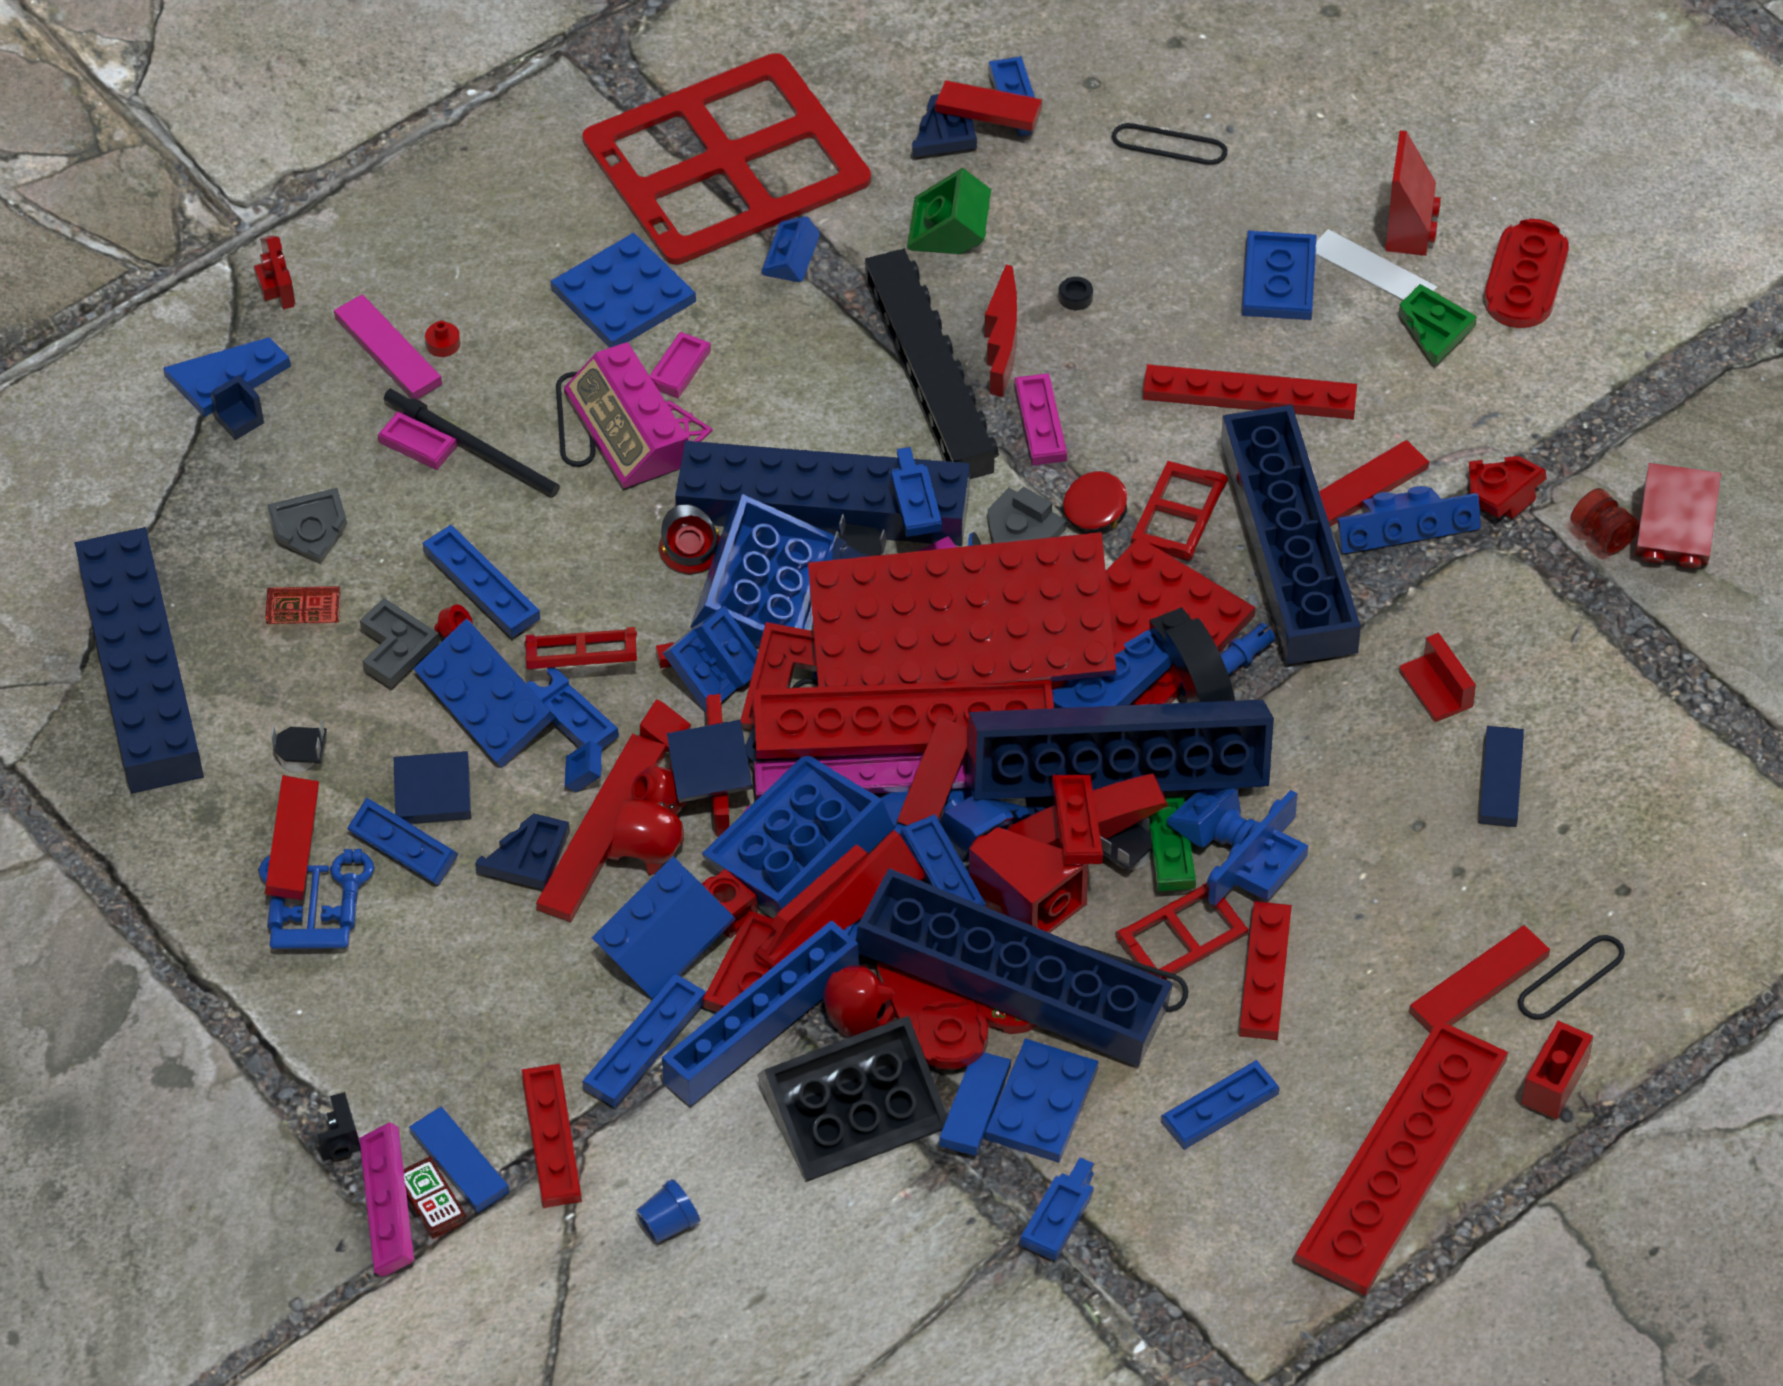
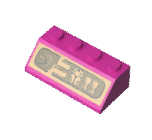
(626, 416)

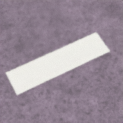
(1368, 265)

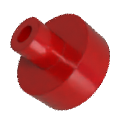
(442, 339)
(450, 619)

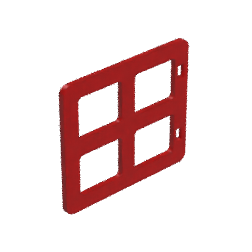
(727, 158)

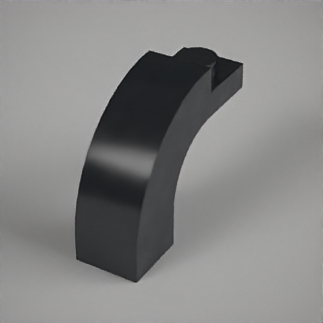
(1194, 656)

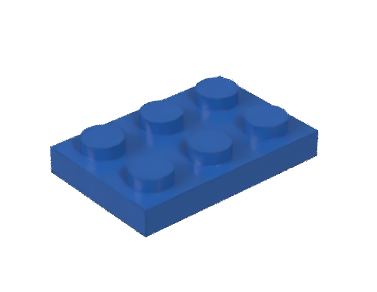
(1042, 1100)

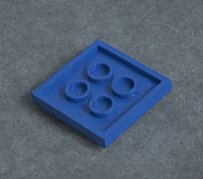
(623, 291)

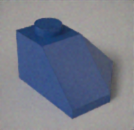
(972, 818)

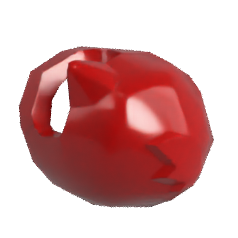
(646, 833)
(854, 999)

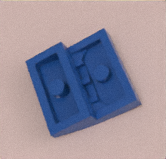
(713, 657)

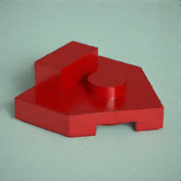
(273, 274)
(1505, 485)

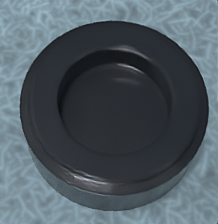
(1075, 293)

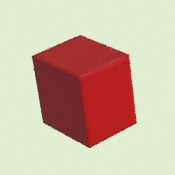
(663, 662)

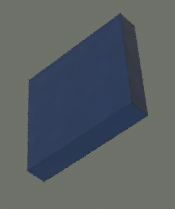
(432, 787)

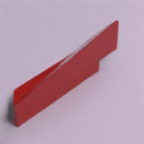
(837, 895)

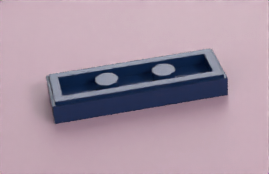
(1501, 776)

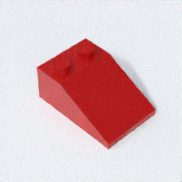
(1411, 202)

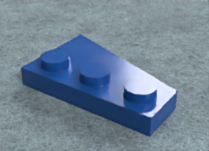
(200, 376)

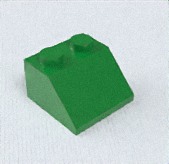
(950, 215)

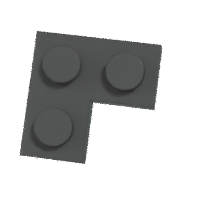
(402, 642)

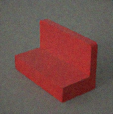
(1439, 680)

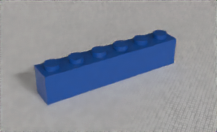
(757, 1014)

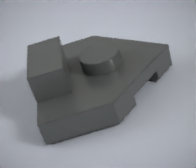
(1023, 517)
(309, 523)

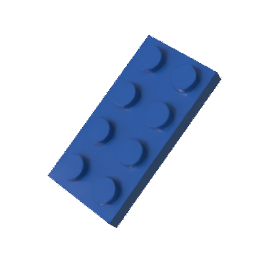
(484, 692)

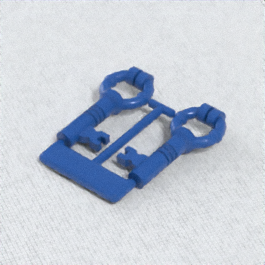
(319, 938)

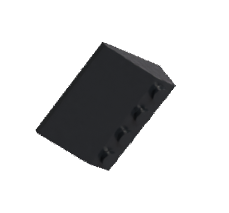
(854, 1098)

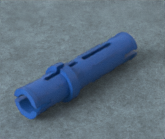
(1241, 651)

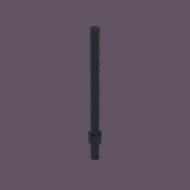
(419, 411)

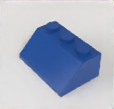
(663, 927)

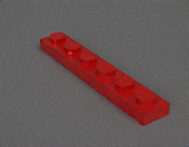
(1249, 391)

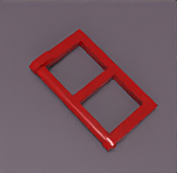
(1201, 516)
(581, 657)
(1167, 913)

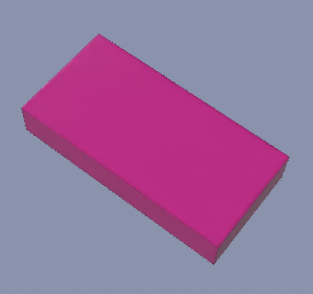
(680, 364)
(417, 440)

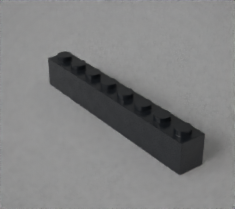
(929, 362)

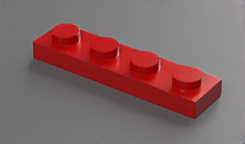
(1265, 971)

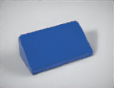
(791, 250)
(1202, 813)

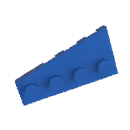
(1136, 670)

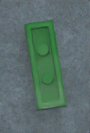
(1171, 851)

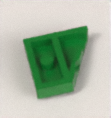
(1435, 321)

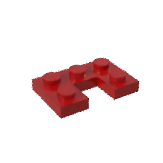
(779, 653)

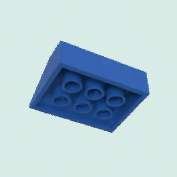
(763, 569)
(798, 832)

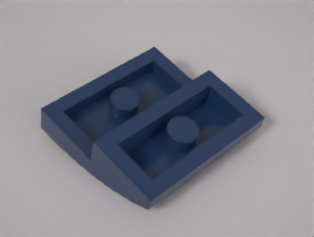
(709, 761)

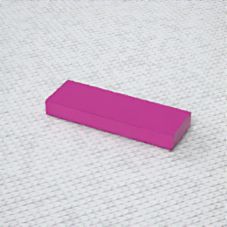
(1040, 419)

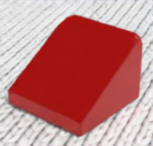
(660, 721)

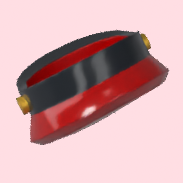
(1096, 502)
(688, 539)

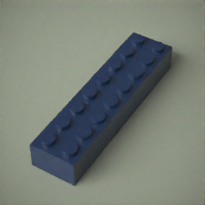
(817, 487)
(1290, 535)
(138, 660)
(1177, 742)
(1013, 967)

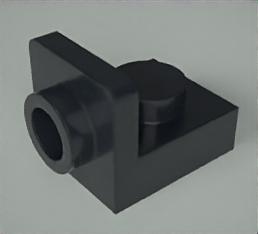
(343, 1136)

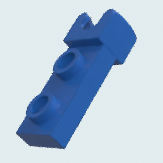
(573, 712)

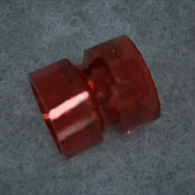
(1604, 521)

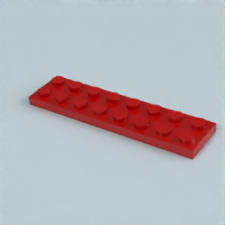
(877, 716)
(1401, 1157)

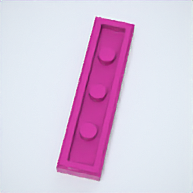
(388, 347)
(386, 1199)

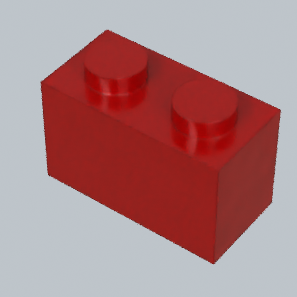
(1557, 1069)

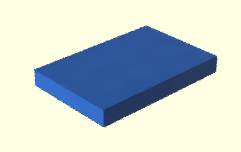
(1279, 275)

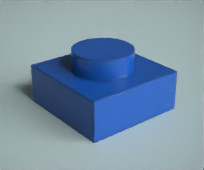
(583, 766)

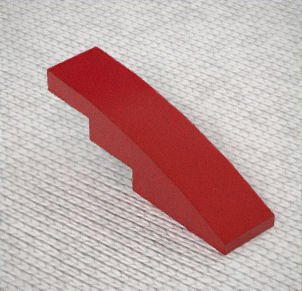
(1002, 331)
(1116, 809)

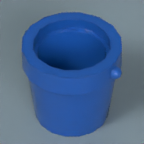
(667, 1212)

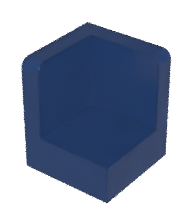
(237, 407)

